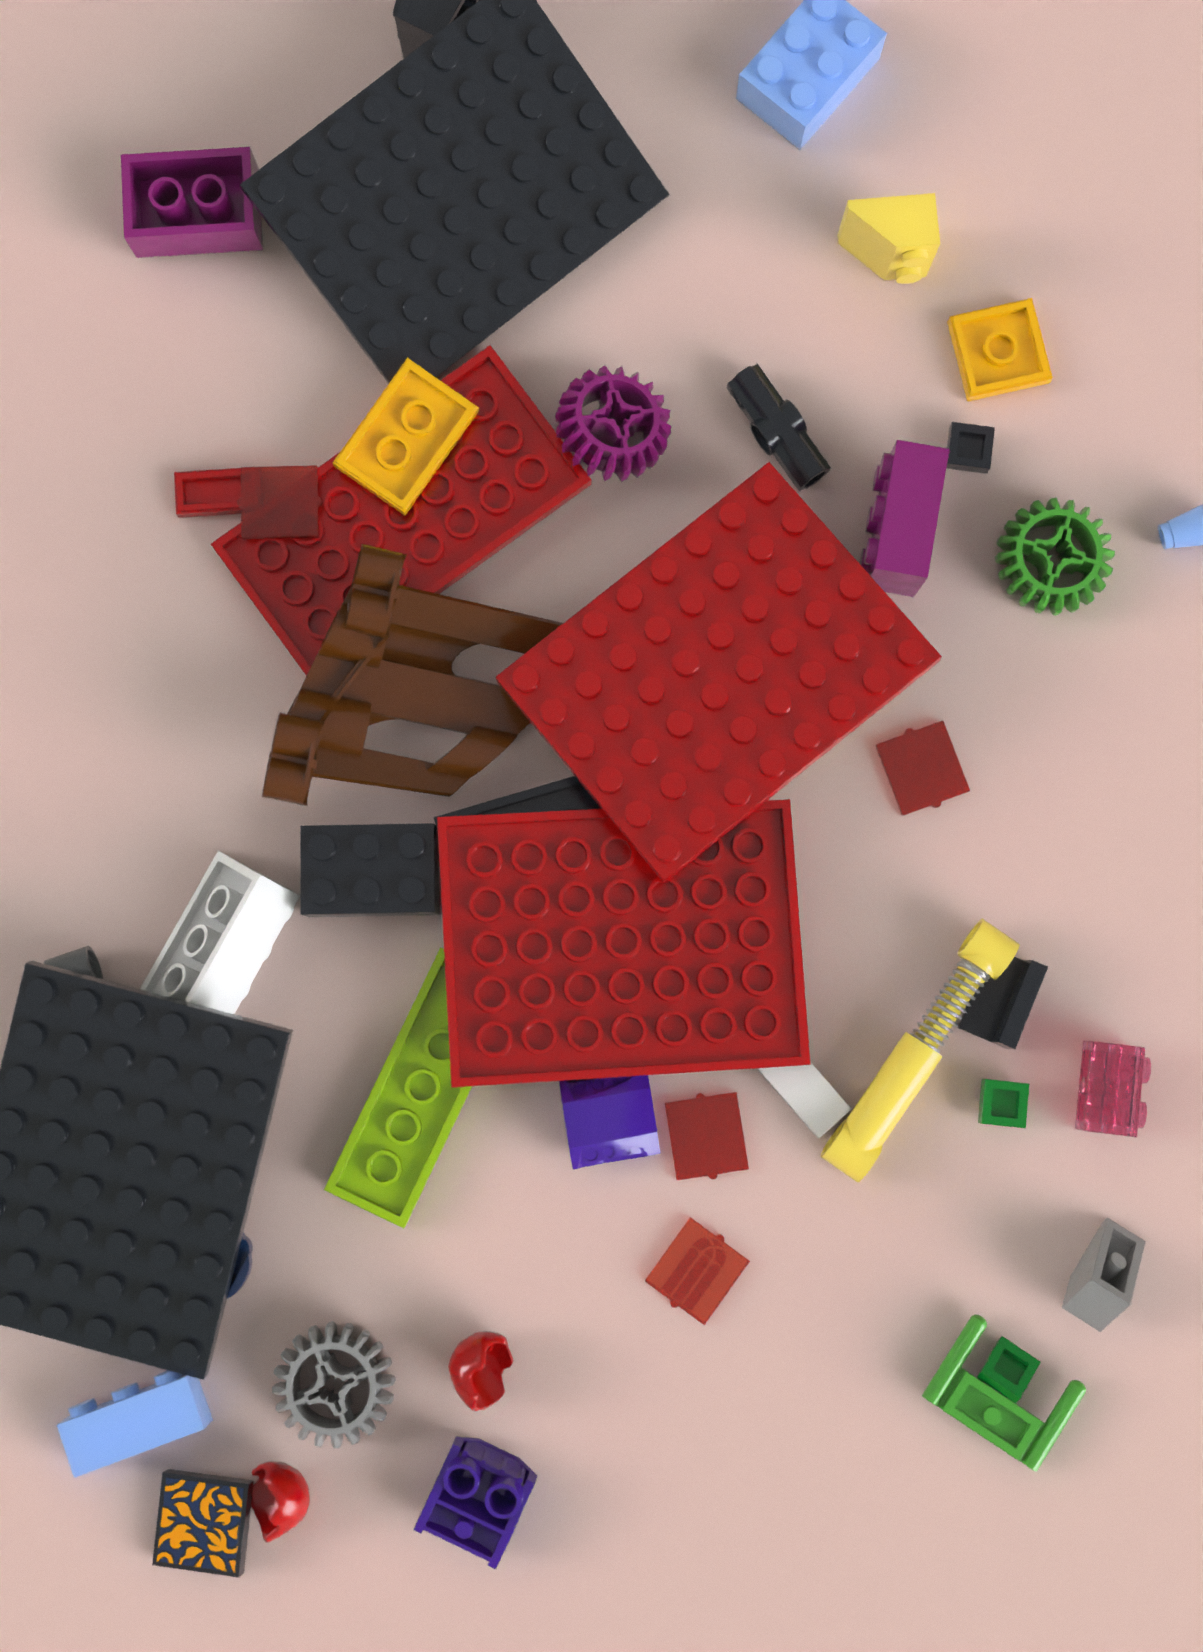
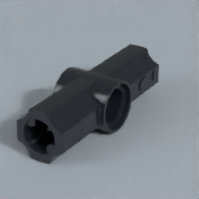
(778, 427)

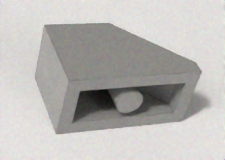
(1105, 1276)

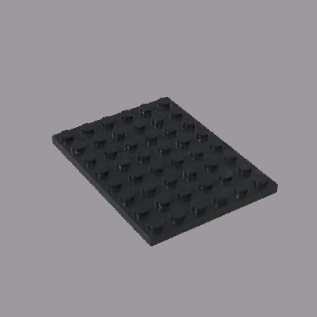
(456, 187)
(128, 1164)

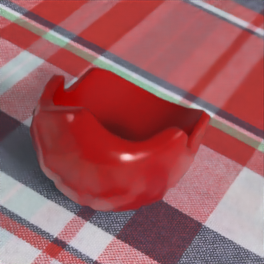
(478, 1369)
(279, 1498)

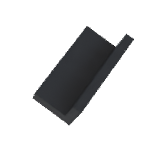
(1004, 1004)

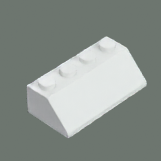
(222, 936)

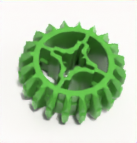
(1089, 562)

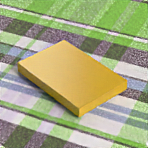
(406, 436)

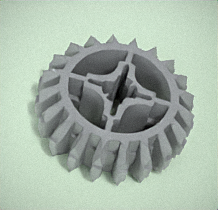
(339, 1403)

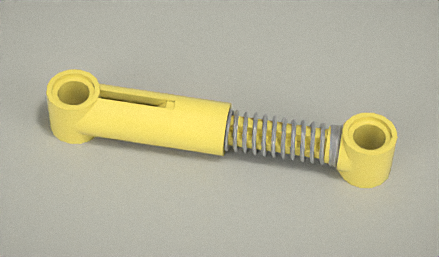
(860, 1137)

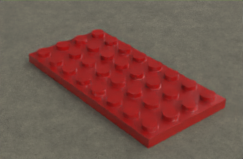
(483, 496)

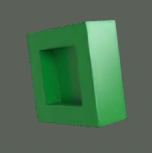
(1003, 1103)
(1008, 1369)

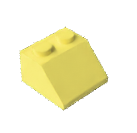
(892, 235)

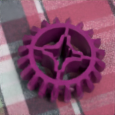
(603, 435)

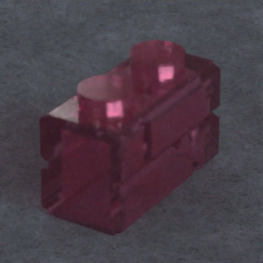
(1112, 1088)

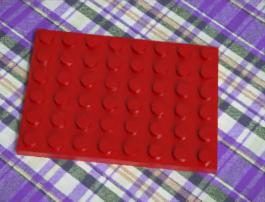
(717, 671)
(594, 968)

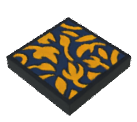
(203, 1523)

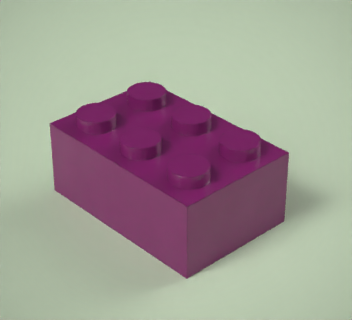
(189, 202)
(904, 516)

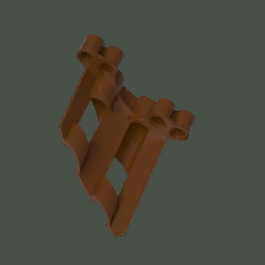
(394, 661)

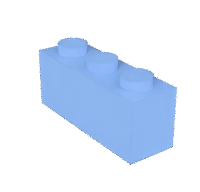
(133, 1421)

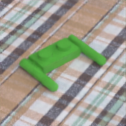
(992, 1413)

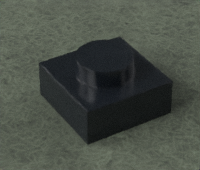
(970, 447)

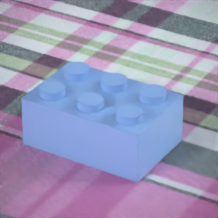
(810, 67)

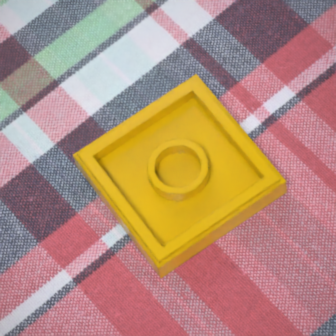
(999, 349)

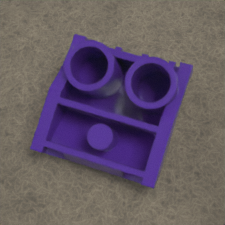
(609, 1119)
(470, 1509)

